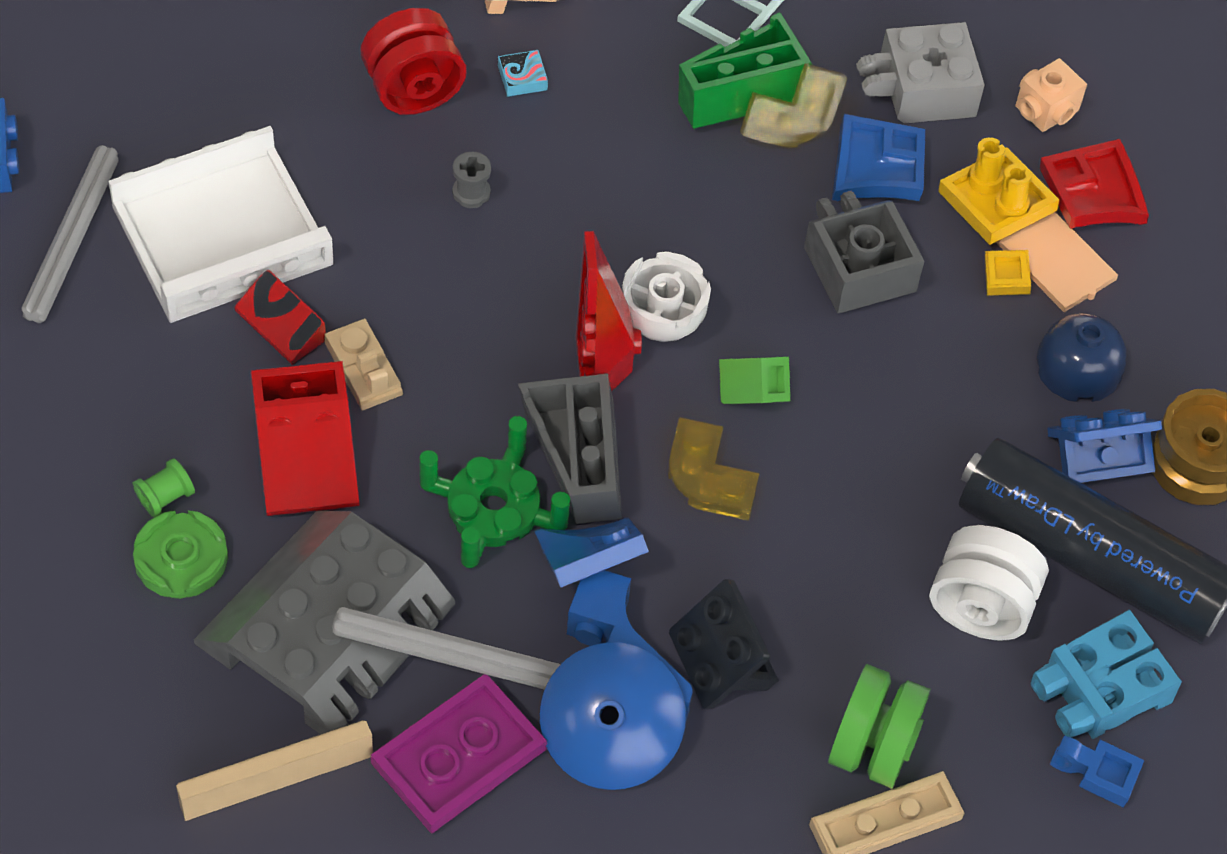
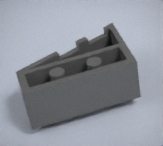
(579, 440)

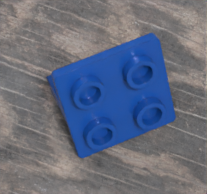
(1107, 446)

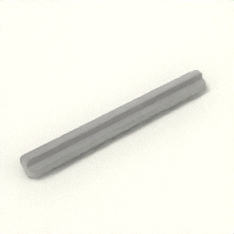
(70, 234)
(442, 648)

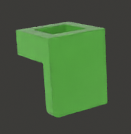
(754, 380)

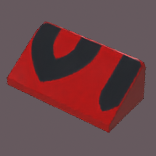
(281, 317)

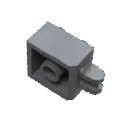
(862, 253)

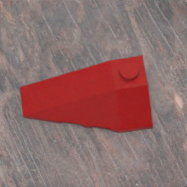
(604, 322)

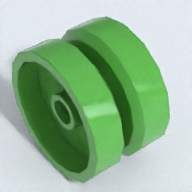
(883, 727)

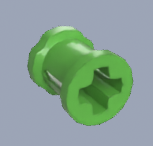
(163, 487)

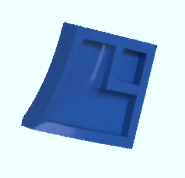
(879, 159)
(590, 550)

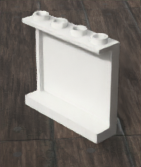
(218, 223)

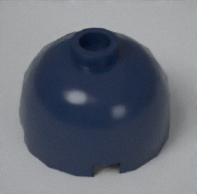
(1082, 357)

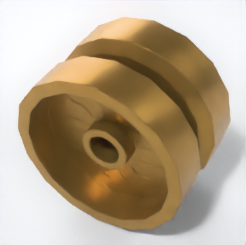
(1193, 448)

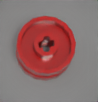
(413, 61)

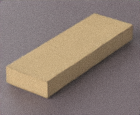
(888, 817)

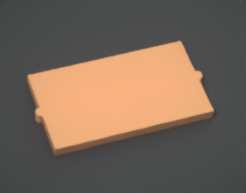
(1061, 261)

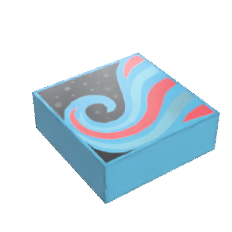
(522, 73)

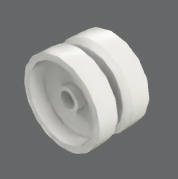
(989, 582)

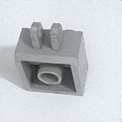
(926, 72)

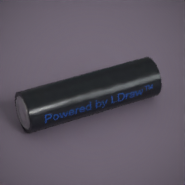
(1097, 538)

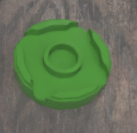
(180, 554)

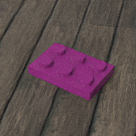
(458, 752)

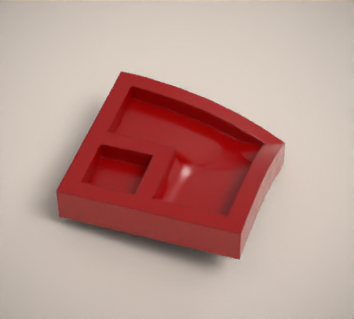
(1095, 185)

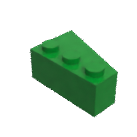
(722, 79)

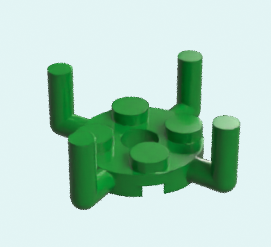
(499, 478)

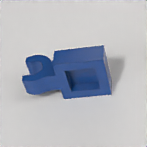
(1105, 769)

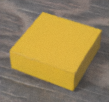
(1007, 272)

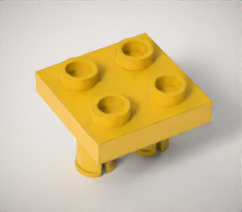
(997, 193)

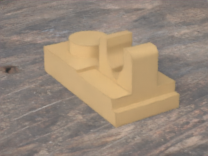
(364, 364)

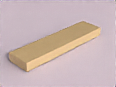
(274, 770)

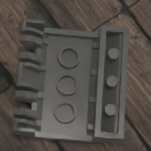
(288, 608)

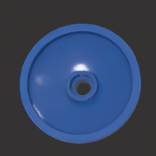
(648, 721)

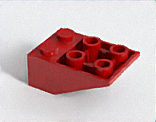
(305, 438)

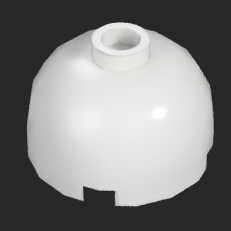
(666, 296)

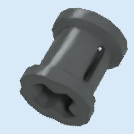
(472, 173)

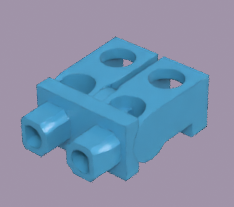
(1106, 678)

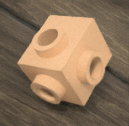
(1050, 95)

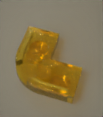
(804, 118)
(707, 484)

